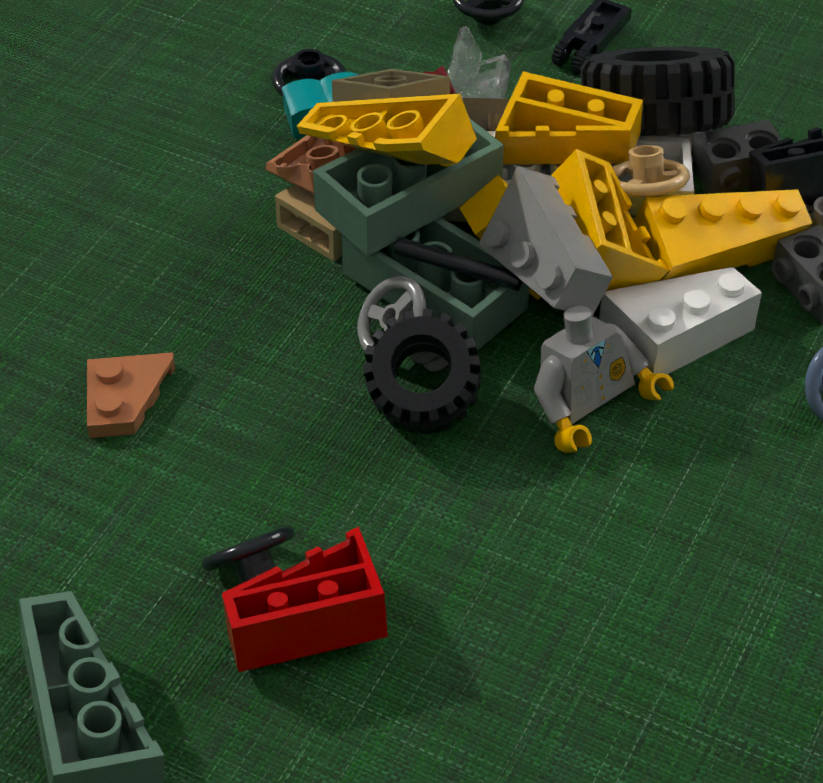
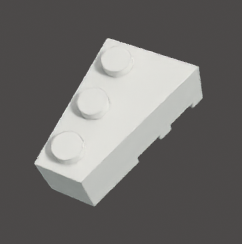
(683, 315)

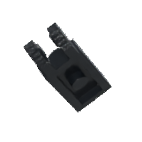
(591, 32)

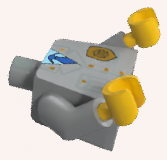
(586, 369)

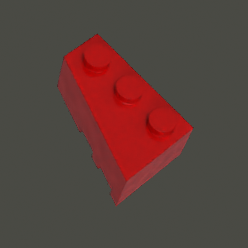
(307, 608)

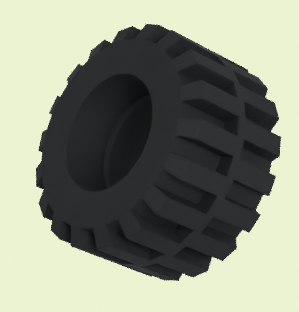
(414, 336)

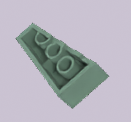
(79, 705)

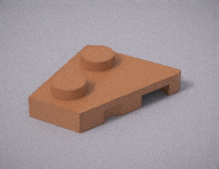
(123, 391)

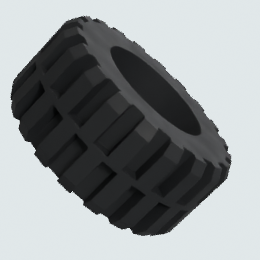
(679, 86)

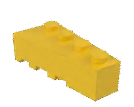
(719, 228)

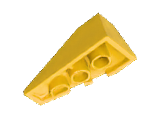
(405, 128)

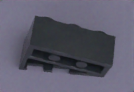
(790, 166)

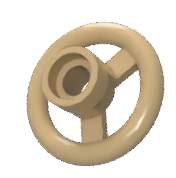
(648, 168)

